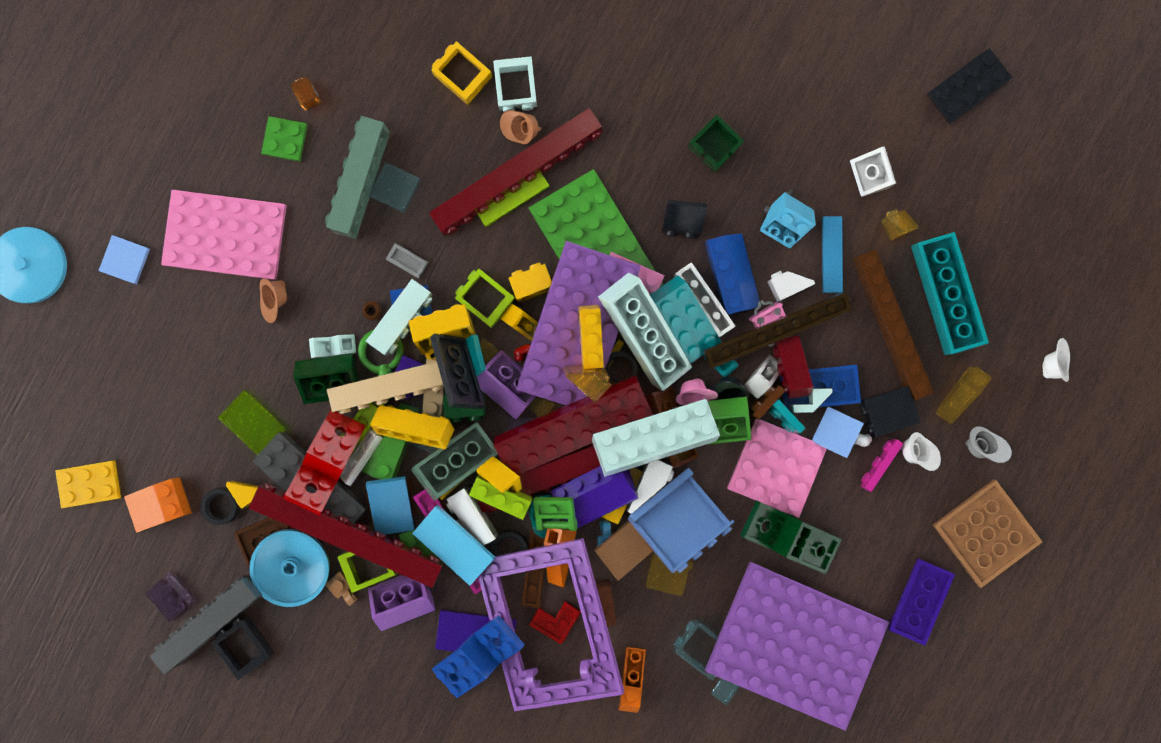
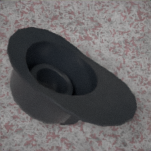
(729, 388)

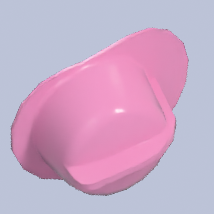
(694, 391)

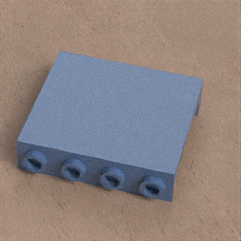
(680, 522)

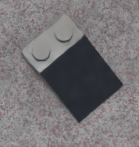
(683, 218)

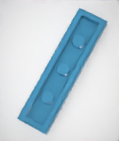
(832, 254)

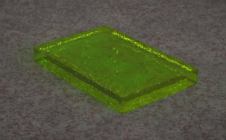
(251, 422)

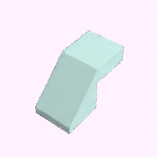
(332, 345)
(815, 400)

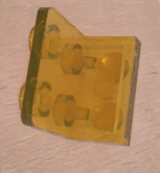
(663, 580)

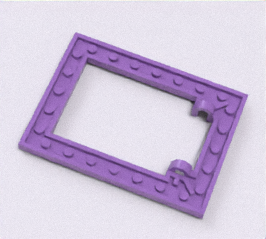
(604, 677)

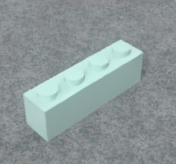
(395, 322)

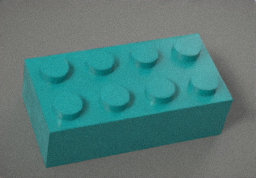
(685, 318)

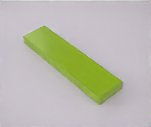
(514, 200)

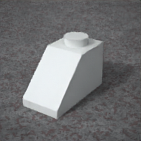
(788, 284)
(762, 377)

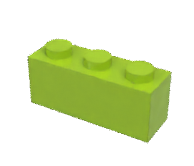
(509, 501)

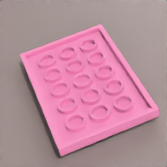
(223, 234)

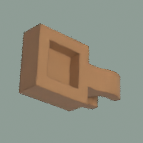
(339, 587)

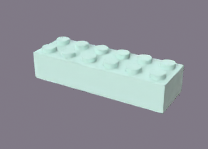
(645, 331)
(655, 437)

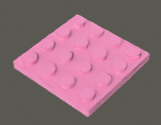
(777, 467)

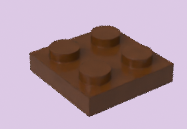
(760, 407)

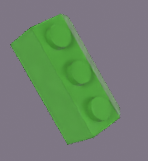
(731, 419)

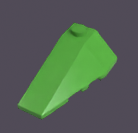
(388, 455)

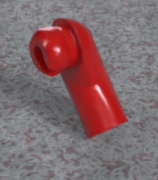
(521, 351)

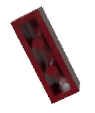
(793, 367)

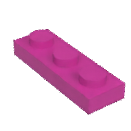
(880, 464)

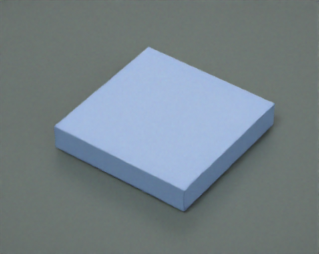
(124, 259)
(837, 432)

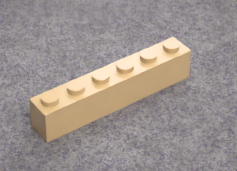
(384, 387)

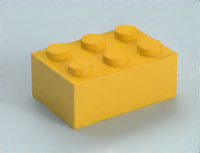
(450, 322)

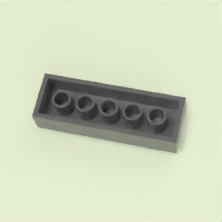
(282, 461)
(205, 624)

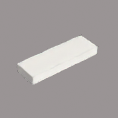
(360, 456)

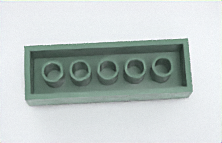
(358, 177)

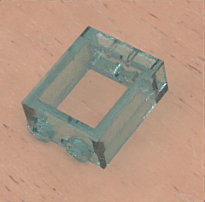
(681, 641)

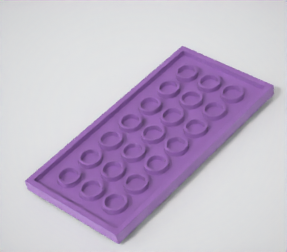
(578, 281)

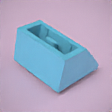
(788, 220)

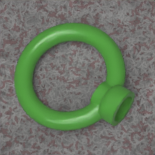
(382, 369)

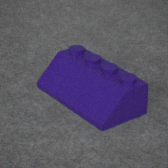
(597, 494)

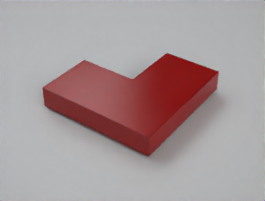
(558, 626)

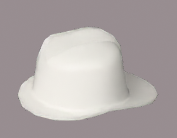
(1057, 363)
(921, 451)

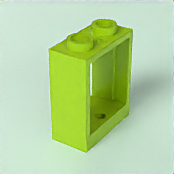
(501, 308)
(352, 576)

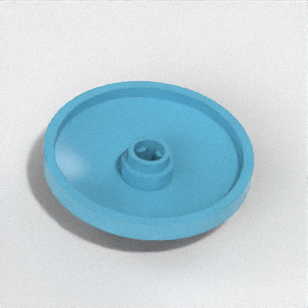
(30, 265)
(289, 568)

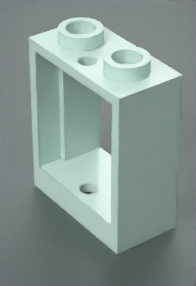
(515, 65)

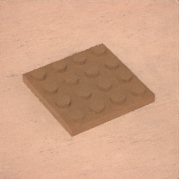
(987, 533)

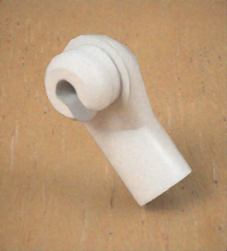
(863, 440)

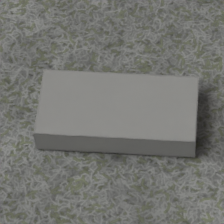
(407, 260)

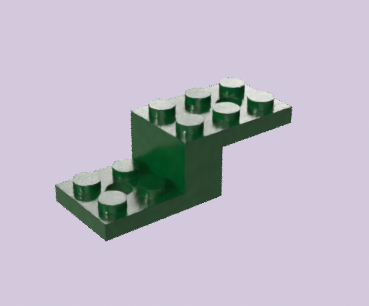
(790, 537)

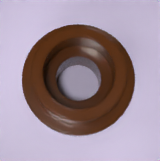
(368, 306)

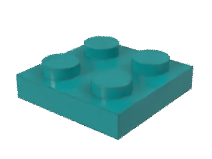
(789, 421)

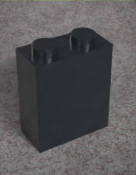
(889, 411)

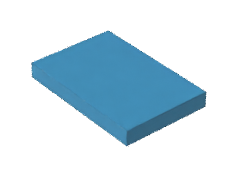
(390, 505)

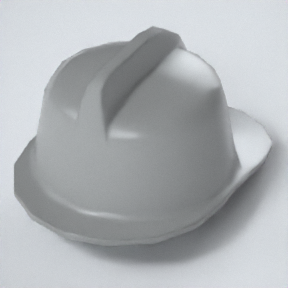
(988, 445)

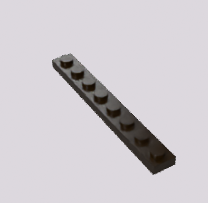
(777, 330)

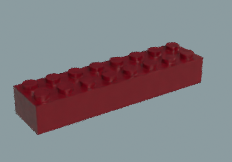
(571, 426)

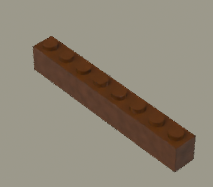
(892, 324)

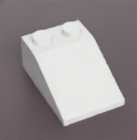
(652, 480)

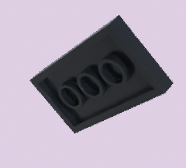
(969, 85)
(457, 371)

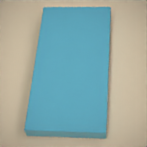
(453, 545)

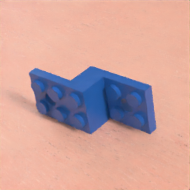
(478, 656)

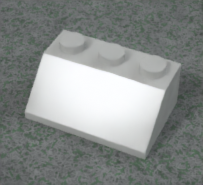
(471, 516)

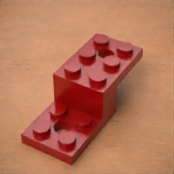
(324, 462)

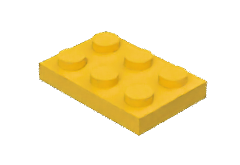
(88, 484)

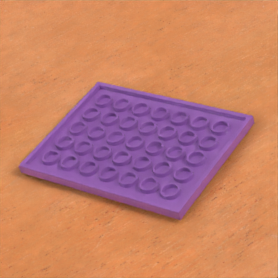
(797, 646)

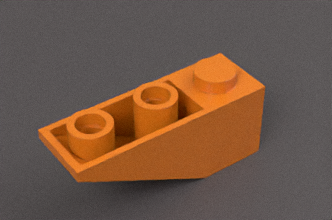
(558, 573)
(632, 680)

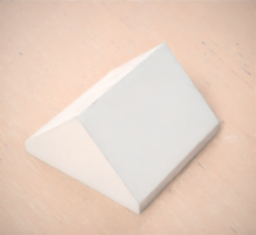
(873, 172)

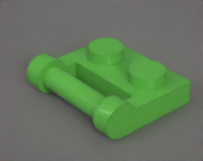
(555, 509)

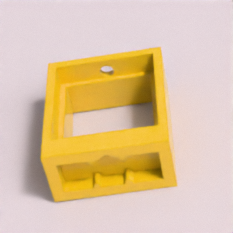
(477, 83)

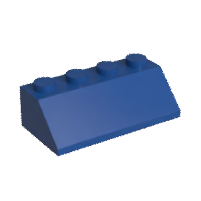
(732, 273)

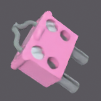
(767, 314)

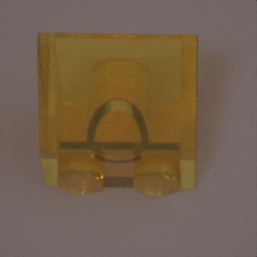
(592, 381)

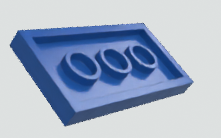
(842, 381)

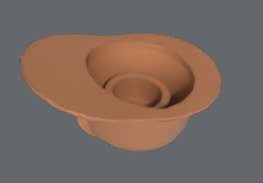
(519, 126)
(271, 298)

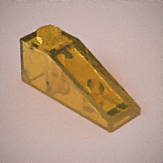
(963, 394)

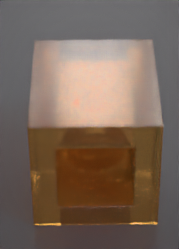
(305, 93)

